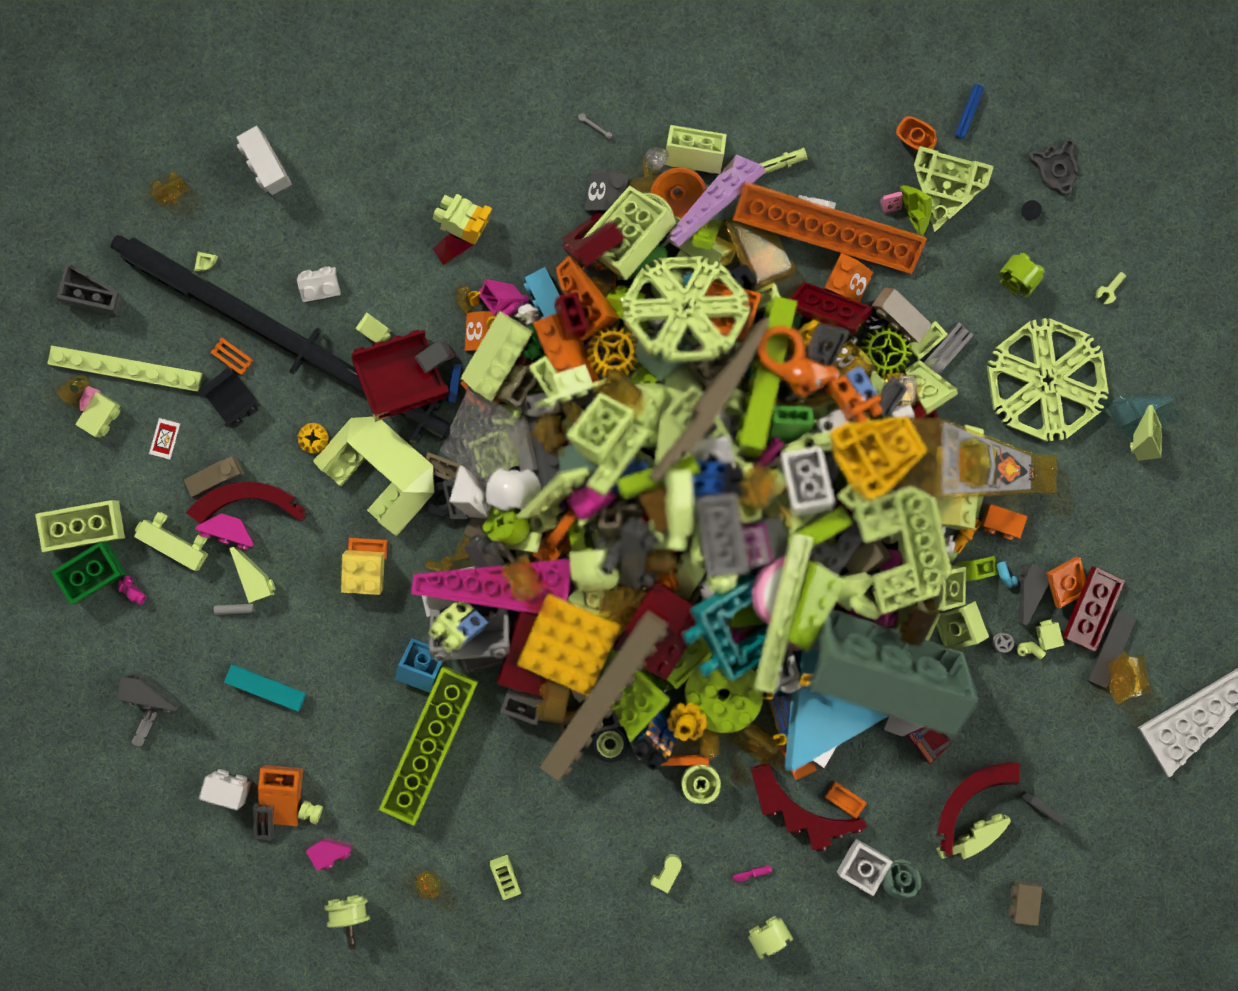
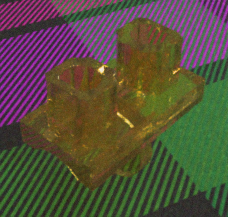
(169, 191)
(545, 432)

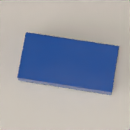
(454, 383)

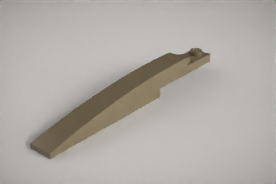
(710, 403)

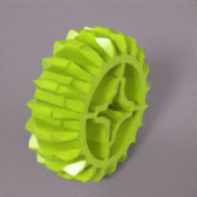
(887, 343)

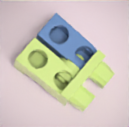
(457, 626)

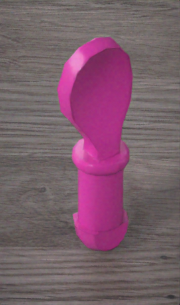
(754, 872)

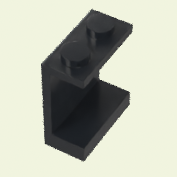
(230, 398)

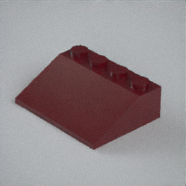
(677, 614)

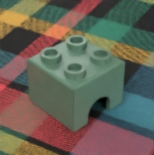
(656, 365)

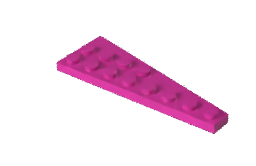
(489, 587)

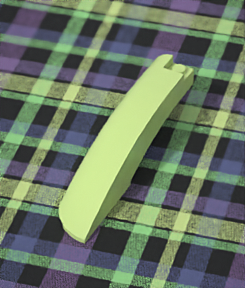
(674, 387)

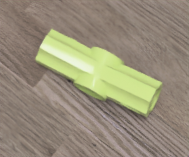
(820, 440)

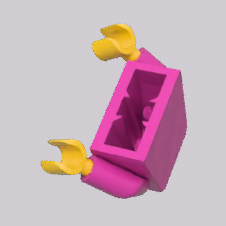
(498, 297)

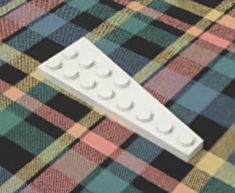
(1187, 725)

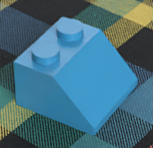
(418, 667)

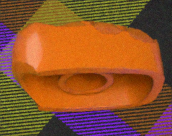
(916, 133)

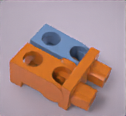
(855, 396)

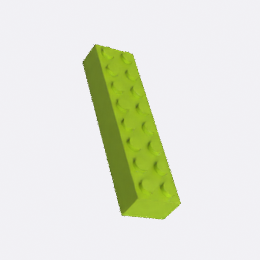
(763, 383)
(429, 745)

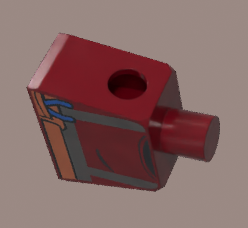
(929, 743)

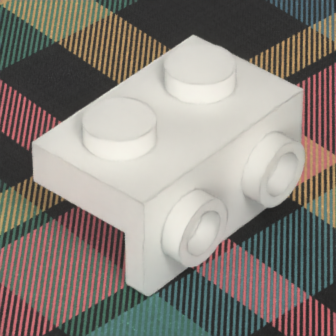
(318, 284)

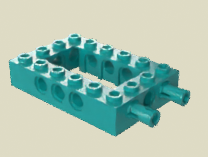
(726, 656)

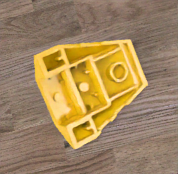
(876, 453)

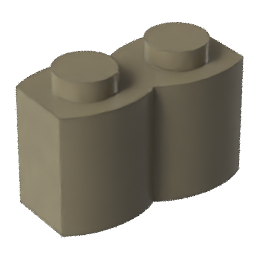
(517, 385)

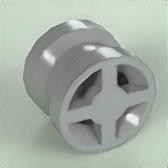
(1006, 643)

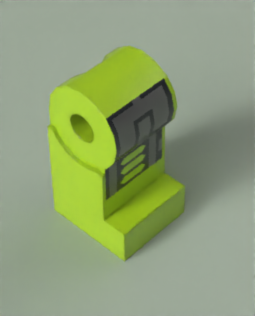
(579, 538)

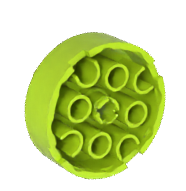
(725, 712)

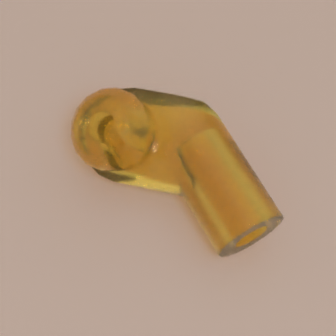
(460, 299)
(442, 565)

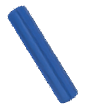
(969, 111)

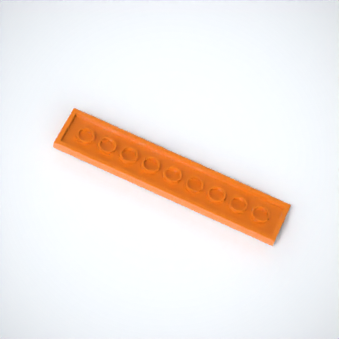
(828, 228)

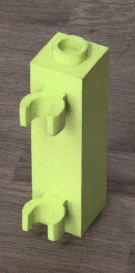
(170, 544)

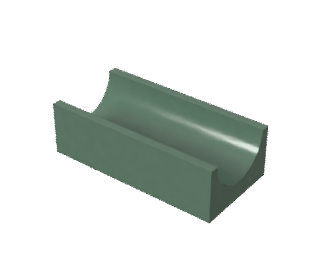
(880, 672)

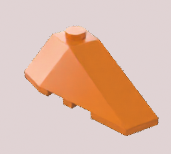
(594, 304)

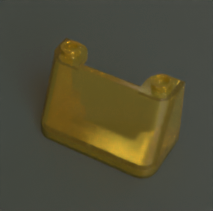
(760, 251)

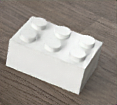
(263, 161)
(807, 481)

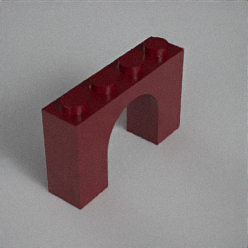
(595, 244)

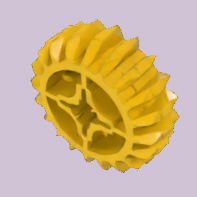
(607, 347)

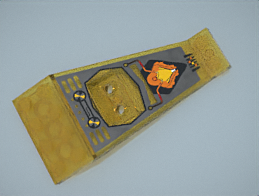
(995, 464)

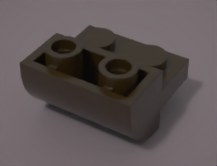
(920, 622)

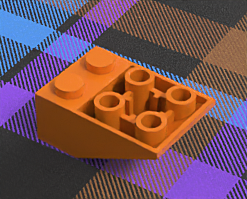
(282, 789)

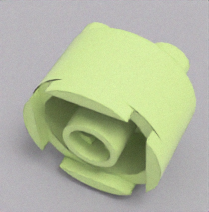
(696, 793)
(770, 937)

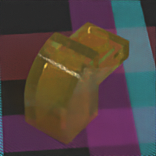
(644, 183)

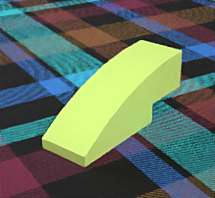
(679, 502)

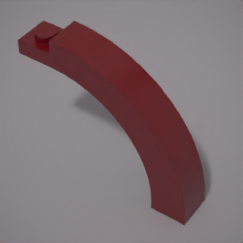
(220, 497)
(983, 779)

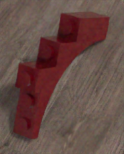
(795, 817)

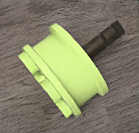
(346, 914)

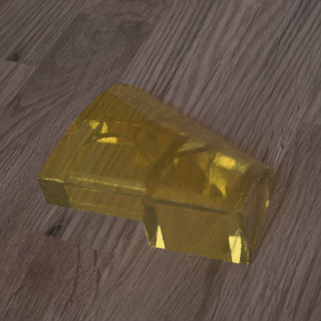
(620, 389)

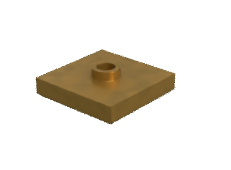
(656, 507)

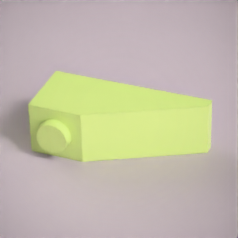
(254, 580)

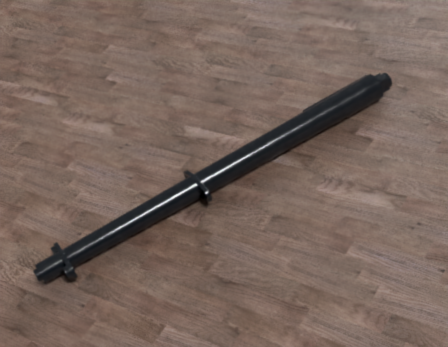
(192, 285)

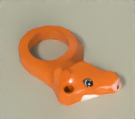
(800, 373)

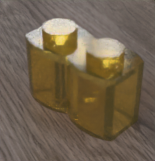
(553, 702)

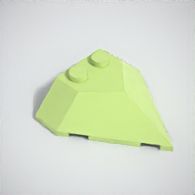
(949, 182)

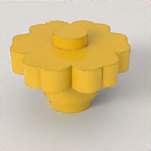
(687, 721)

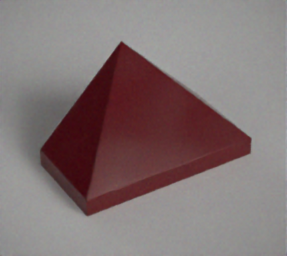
(450, 248)

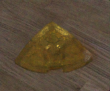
(1125, 679)

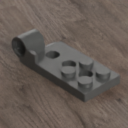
(816, 351)

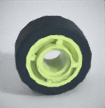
(610, 754)

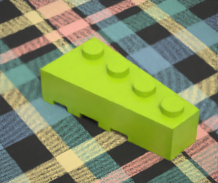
(816, 599)

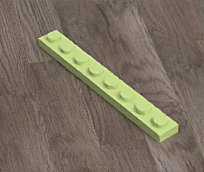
(125, 368)
(783, 612)

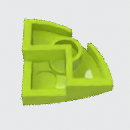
(918, 207)

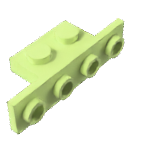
(568, 384)

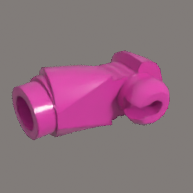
(131, 591)

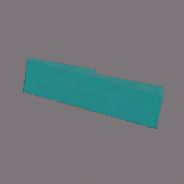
(265, 687)

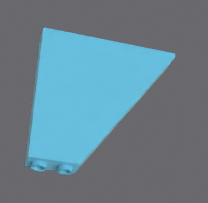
(820, 720)

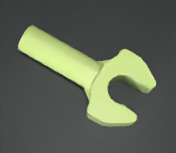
(1110, 289)

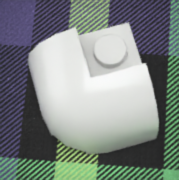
(512, 489)

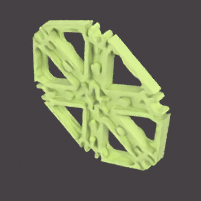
(678, 298)
(1059, 386)

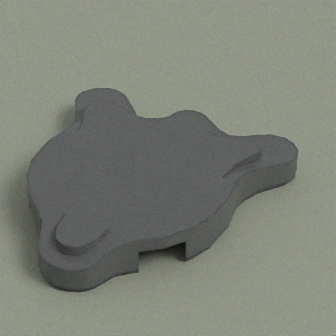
(1056, 166)

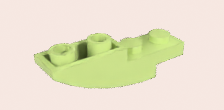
(982, 836)

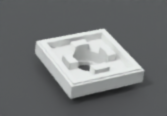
(715, 445)

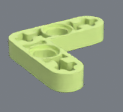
(865, 604)

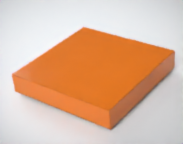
(1067, 581)

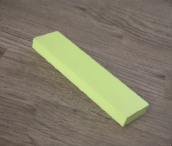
(618, 459)

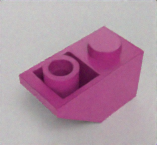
(326, 851)

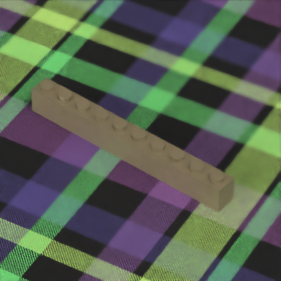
(603, 696)

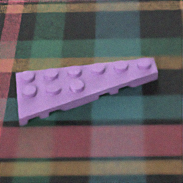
(716, 197)

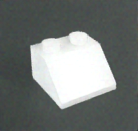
(470, 495)

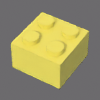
(362, 572)

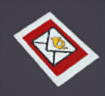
(164, 438)

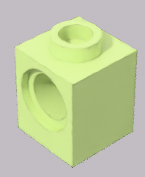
(1049, 635)

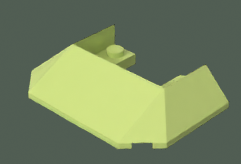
(389, 453)
(921, 545)

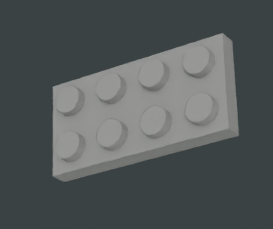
(721, 534)

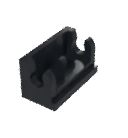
(744, 277)

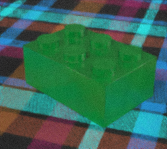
(88, 573)

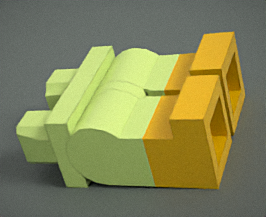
(462, 218)

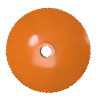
(690, 189)

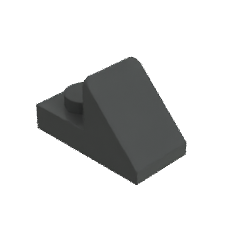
(435, 356)

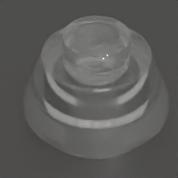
(656, 158)

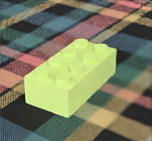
(80, 526)

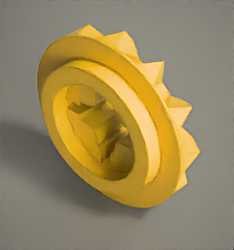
(305, 443)

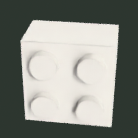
(225, 789)
(864, 867)

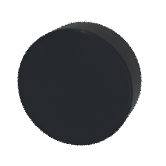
(1031, 210)

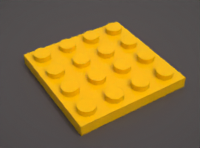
(569, 644)

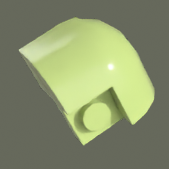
(587, 571)

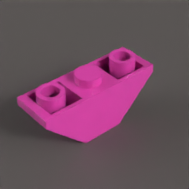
(226, 529)

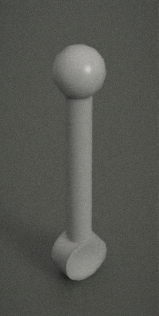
(608, 135)

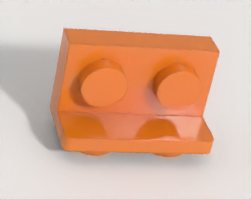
(547, 552)

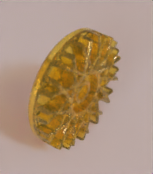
(621, 605)

